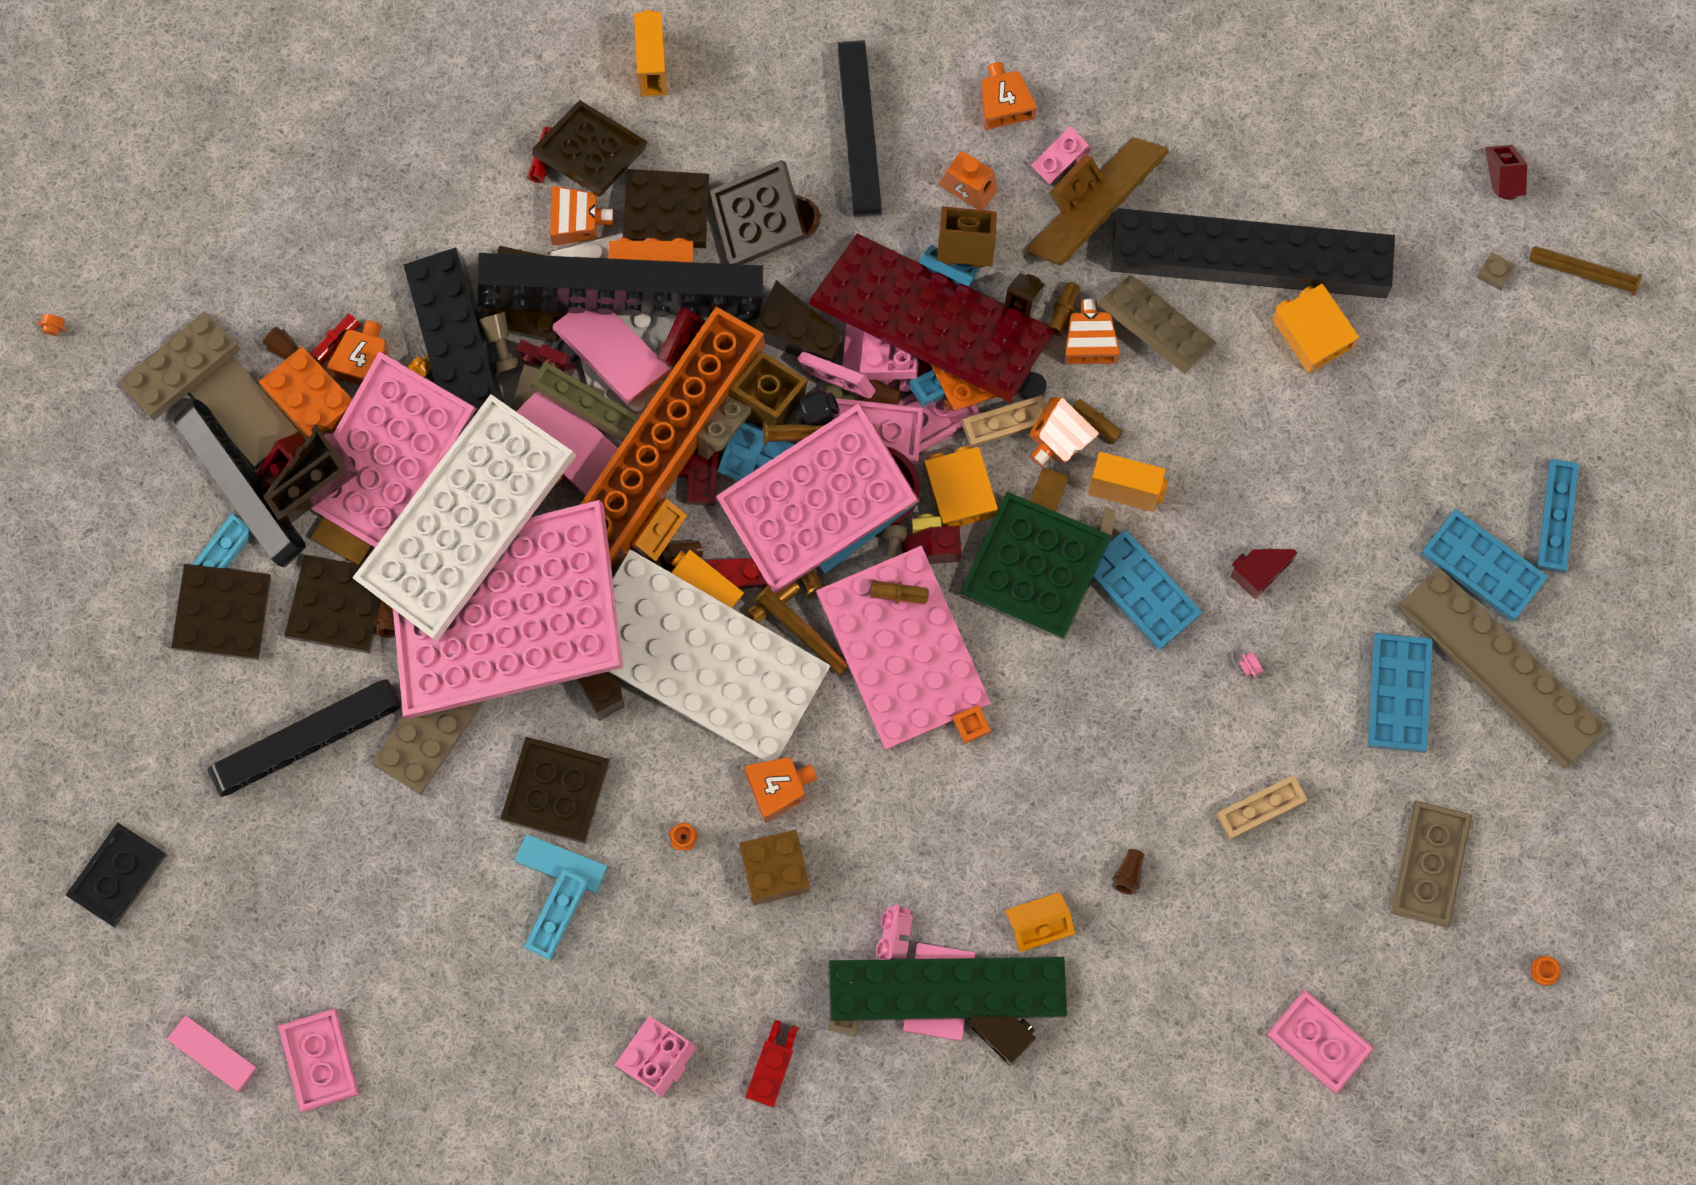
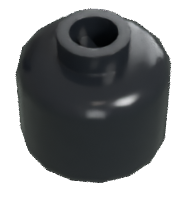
(817, 408)

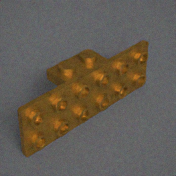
(1091, 196)

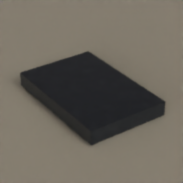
(116, 875)

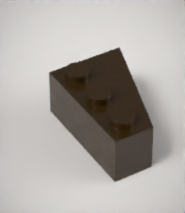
(796, 327)
(311, 476)
(603, 693)

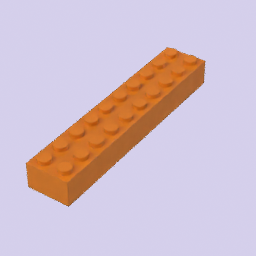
(670, 425)

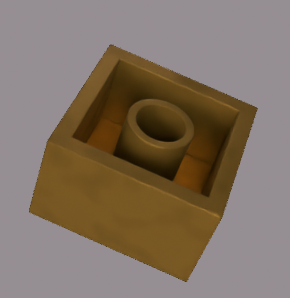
(967, 236)
(769, 390)
(774, 867)

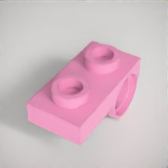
(1061, 156)

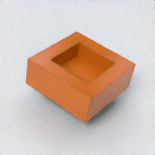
(971, 724)

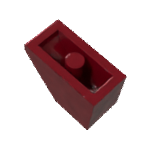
(1507, 171)
(279, 458)
(938, 543)
(1261, 568)

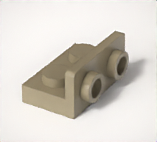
(722, 427)

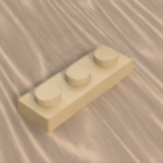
(1003, 421)
(1261, 807)

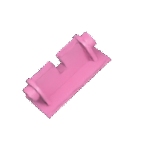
(895, 922)

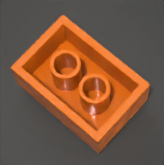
(306, 393)

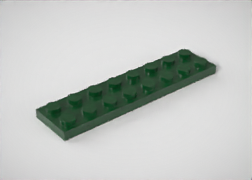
(946, 988)

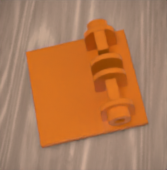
(959, 392)

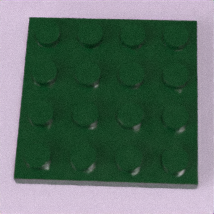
(1035, 565)

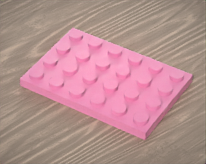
(395, 440)
(817, 498)
(902, 654)

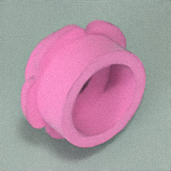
(1251, 665)

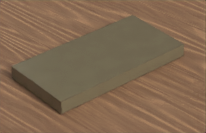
(243, 411)
(1431, 864)

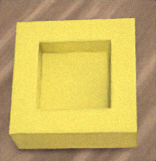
(925, 521)

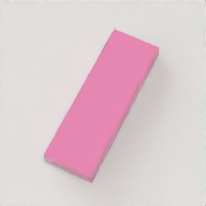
(836, 375)
(212, 1054)

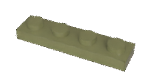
(584, 401)

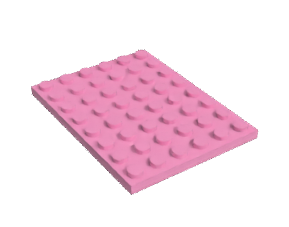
(529, 624)

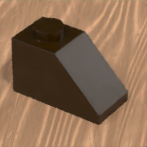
(1024, 293)
(1004, 1035)

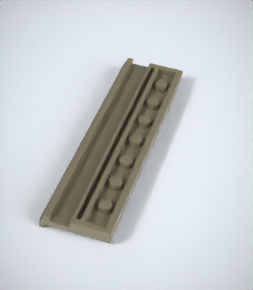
(1502, 667)

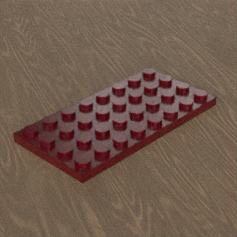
(932, 317)

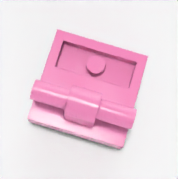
(887, 362)
(656, 1056)

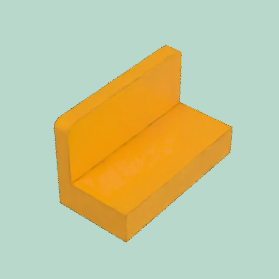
(658, 529)
(1040, 921)

